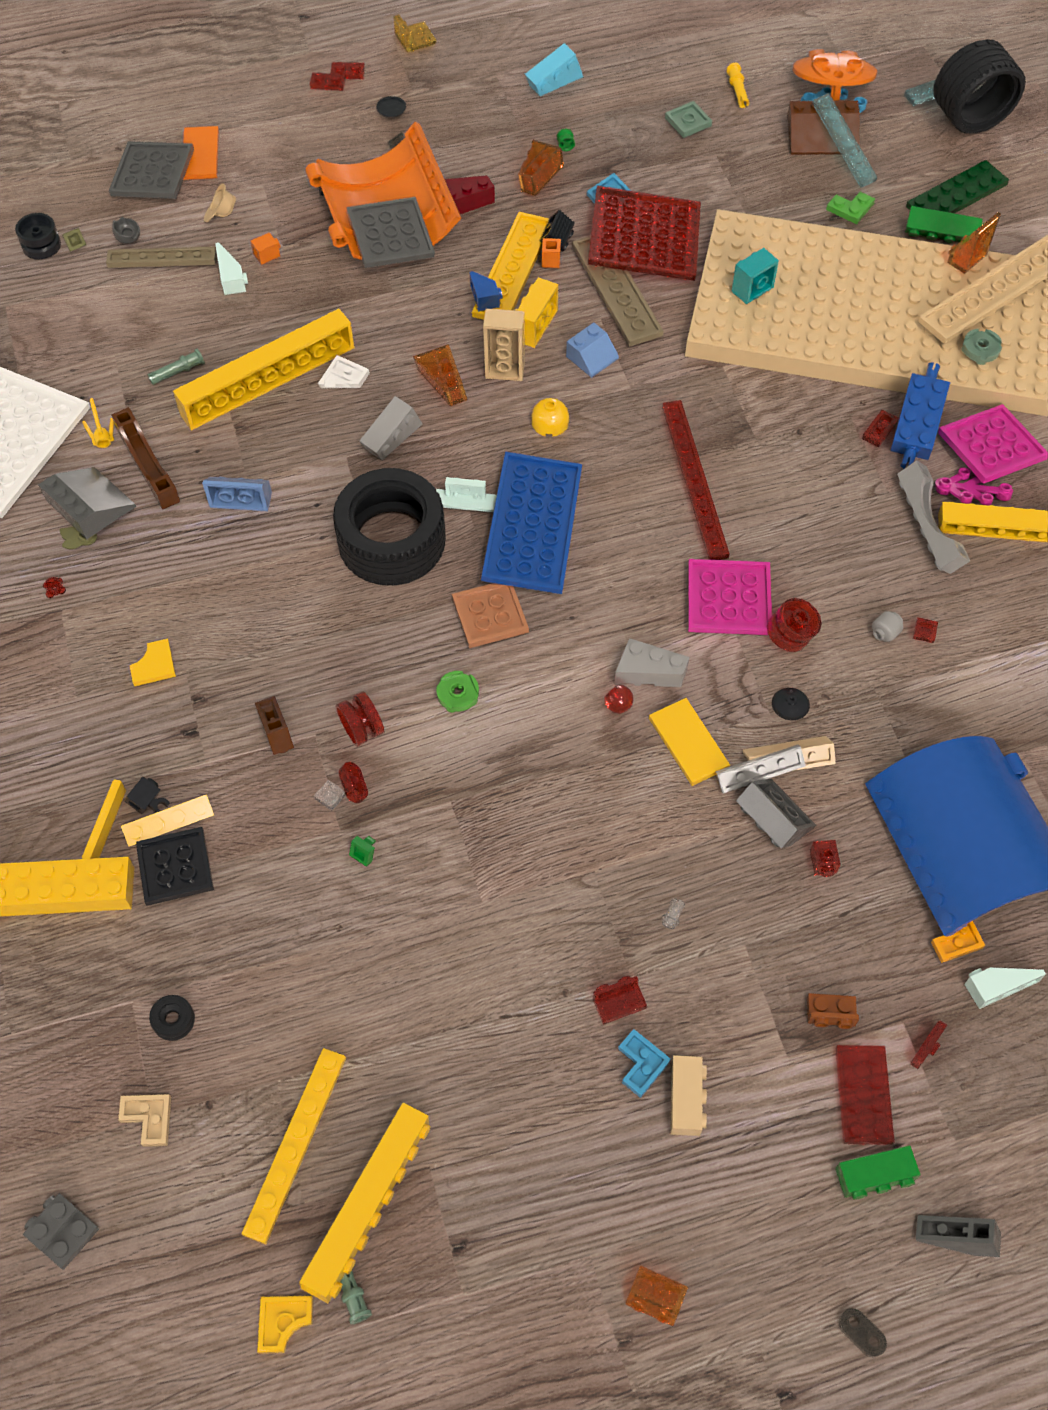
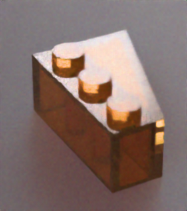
(539, 167)
(442, 373)

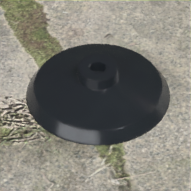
(391, 106)
(790, 703)

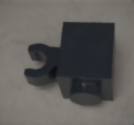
(144, 796)

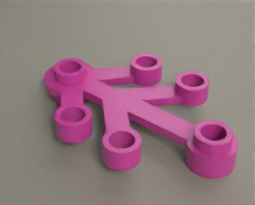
(972, 489)

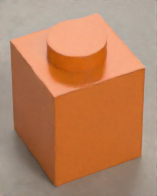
(265, 248)
(551, 253)

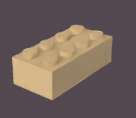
(504, 344)

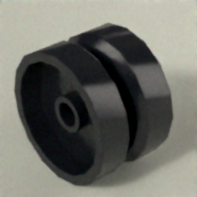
(38, 236)

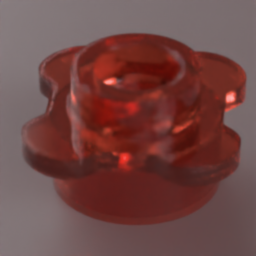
(51, 583)

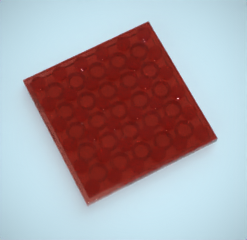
(645, 233)

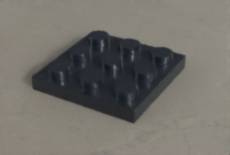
(174, 866)

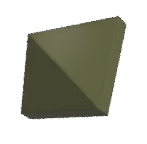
(74, 239)

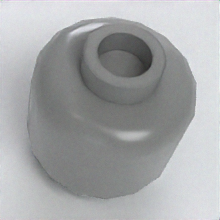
(887, 626)

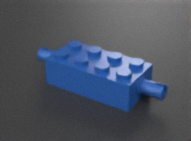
(920, 416)

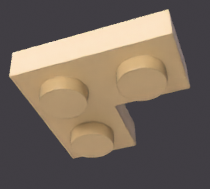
(153, 1112)

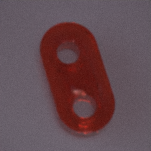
(353, 782)

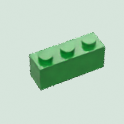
(878, 1172)

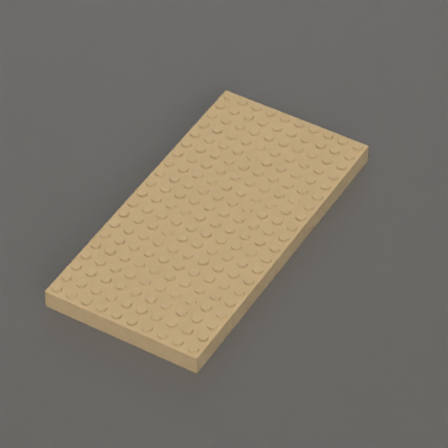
(852, 310)

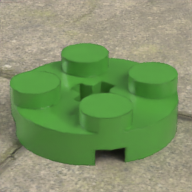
(457, 702)

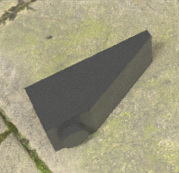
(960, 1234)

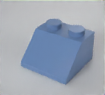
(591, 350)

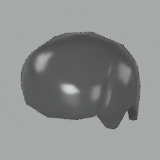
(126, 230)

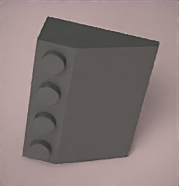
(86, 499)

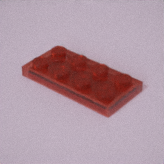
(864, 1095)

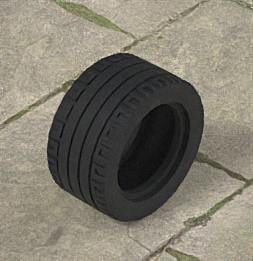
(389, 492)

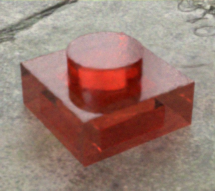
(925, 630)

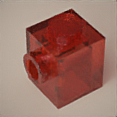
(825, 858)

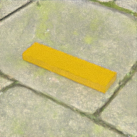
(105, 820)

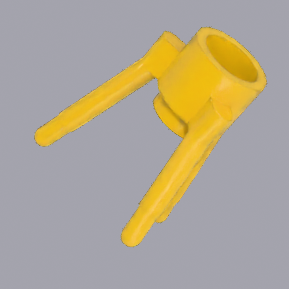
(101, 437)

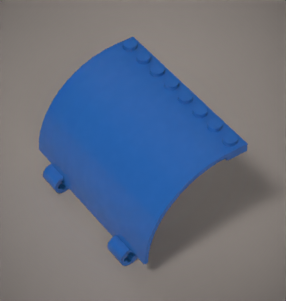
(964, 827)

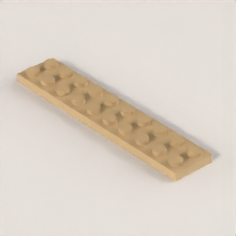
(988, 293)

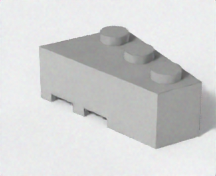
(651, 665)

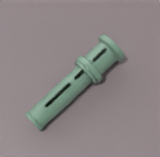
(184, 363)
(354, 1299)

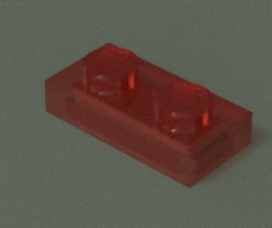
(351, 70)
(327, 81)
(880, 428)

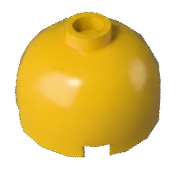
(550, 417)

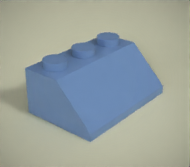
(238, 493)

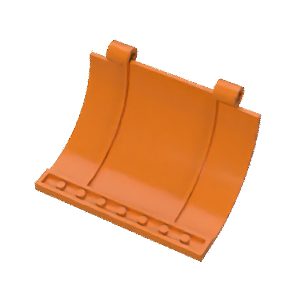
(398, 174)

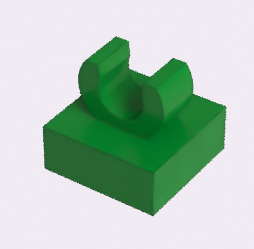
(362, 850)

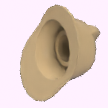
(221, 204)

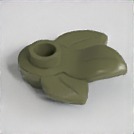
(74, 539)

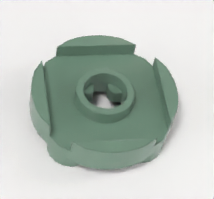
(980, 354)

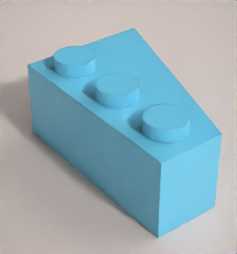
(554, 71)

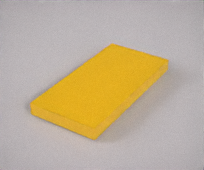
(688, 741)

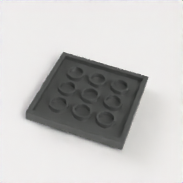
(151, 169)
(390, 232)

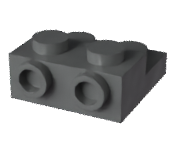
(60, 1230)

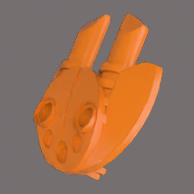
(835, 70)

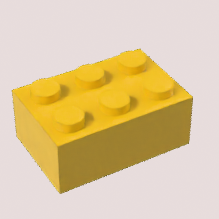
(539, 309)

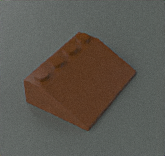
(808, 132)

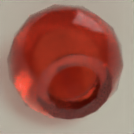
(619, 699)

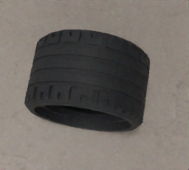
(966, 71)

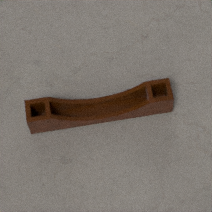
(152, 471)

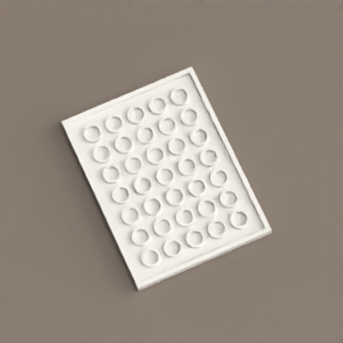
(32, 428)

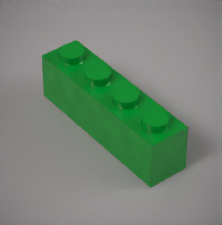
(940, 224)

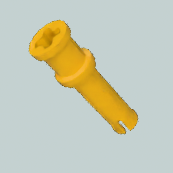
(736, 79)

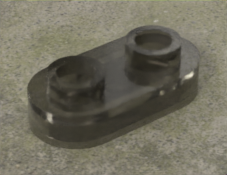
(862, 1333)

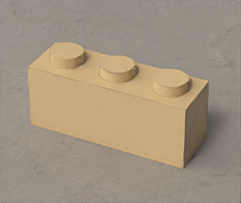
(687, 1095)

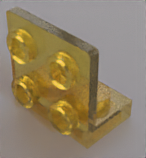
(413, 36)

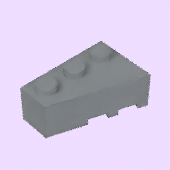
(391, 428)

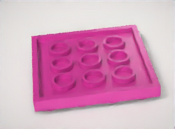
(993, 443)
(729, 596)

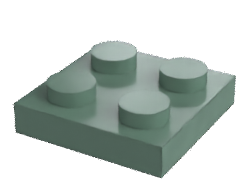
(688, 119)

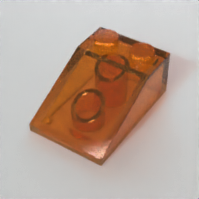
(974, 246)

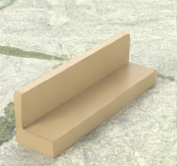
(816, 751)

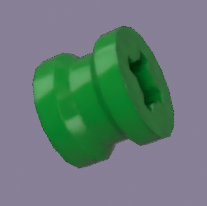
(565, 139)

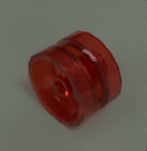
(794, 625)
(360, 718)

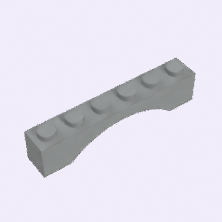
(918, 486)

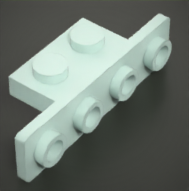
(467, 495)

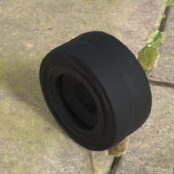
(176, 1030)

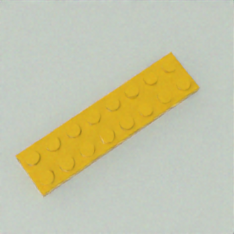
(516, 260)

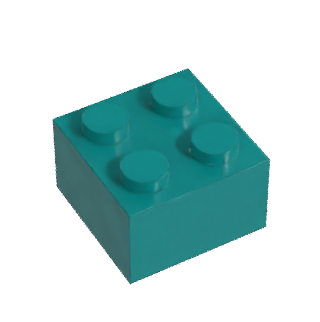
(754, 275)

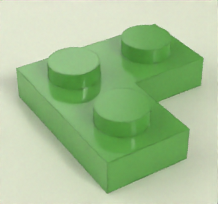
(851, 210)

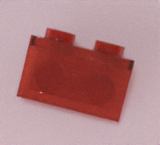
(619, 999)

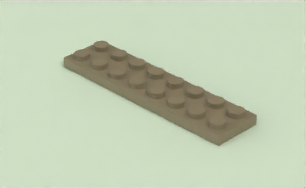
(621, 298)

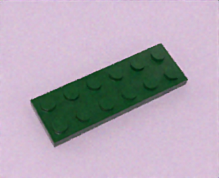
(962, 189)

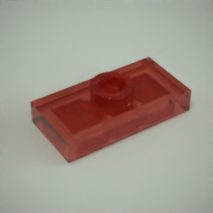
(930, 1045)

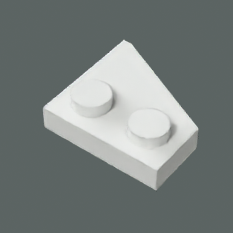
(343, 374)

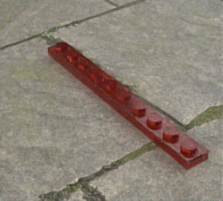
(695, 481)

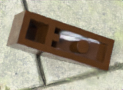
(274, 725)

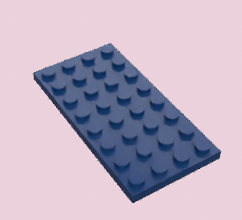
(532, 523)

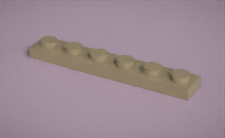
(161, 257)

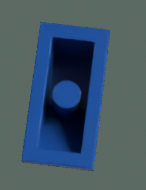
(485, 291)

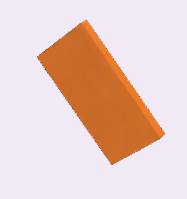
(205, 154)

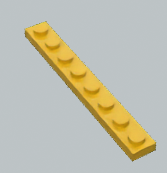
(293, 1146)

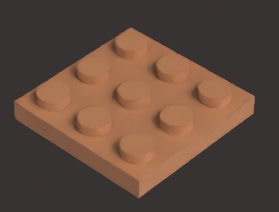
(489, 614)

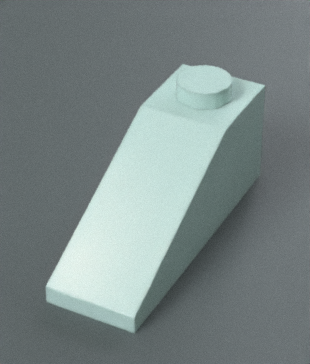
(231, 273)
(999, 983)

